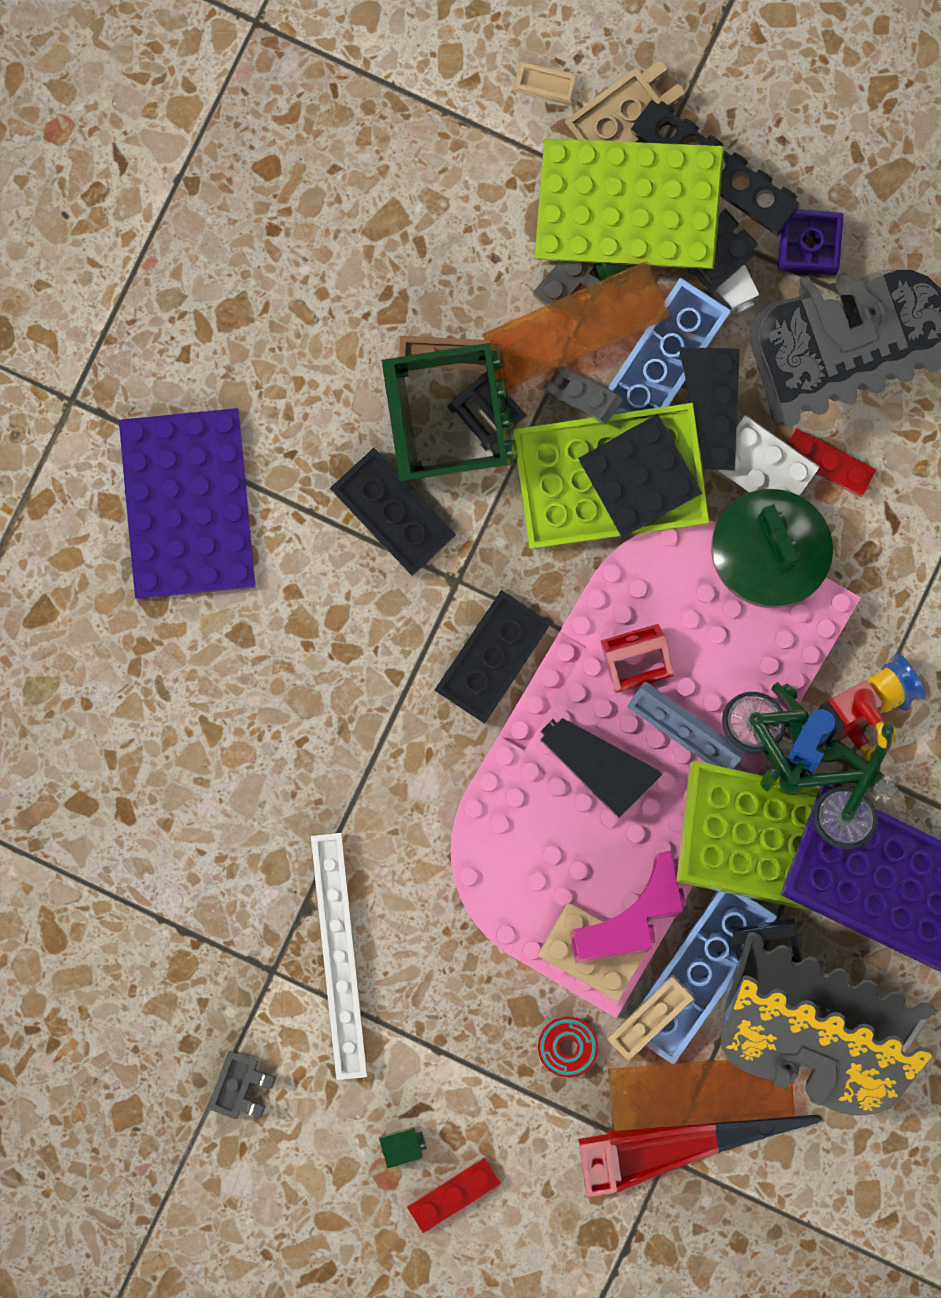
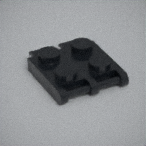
(731, 253)

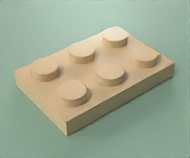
(605, 975)

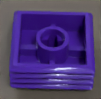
(824, 256)

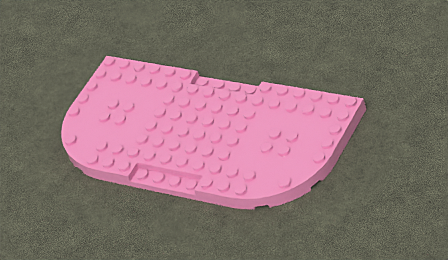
(532, 830)

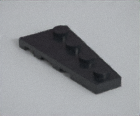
(713, 390)

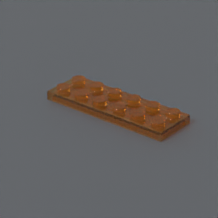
(579, 324)
(693, 1095)

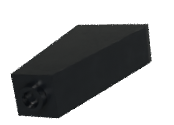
(602, 768)

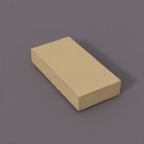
(545, 83)

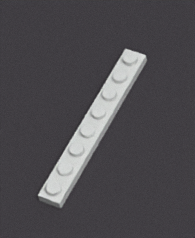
(339, 956)

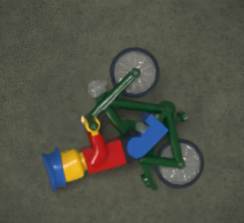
(841, 814)

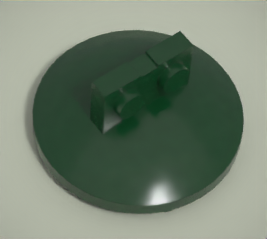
(772, 548)

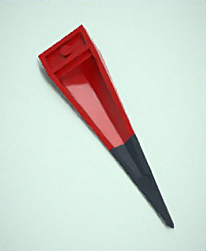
(636, 1155)

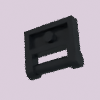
(480, 393)

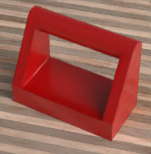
(633, 644)

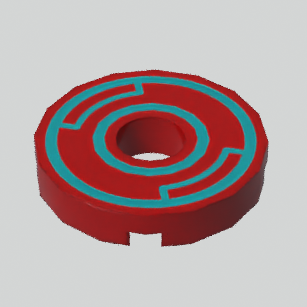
(576, 1063)

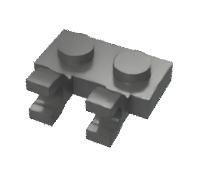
(564, 281)
(234, 1084)

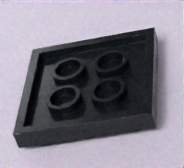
(640, 476)

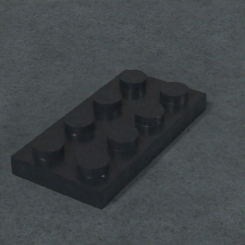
(392, 512)
(492, 656)

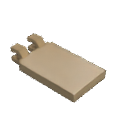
(619, 106)

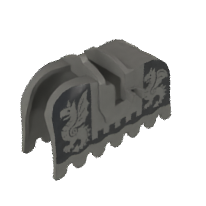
(816, 355)

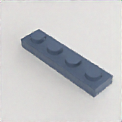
(684, 727)

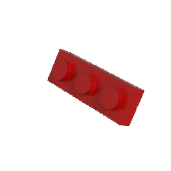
(833, 463)
(453, 1195)

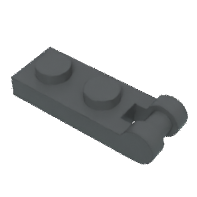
(583, 395)

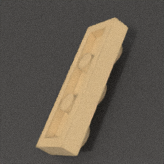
(650, 1017)

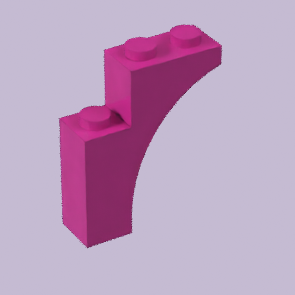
(630, 930)

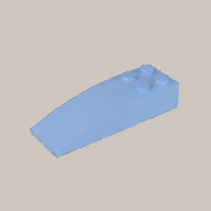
(654, 367)
(705, 966)

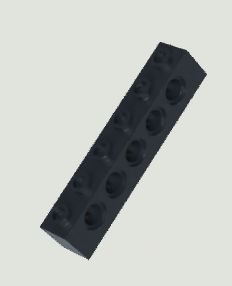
(772, 218)

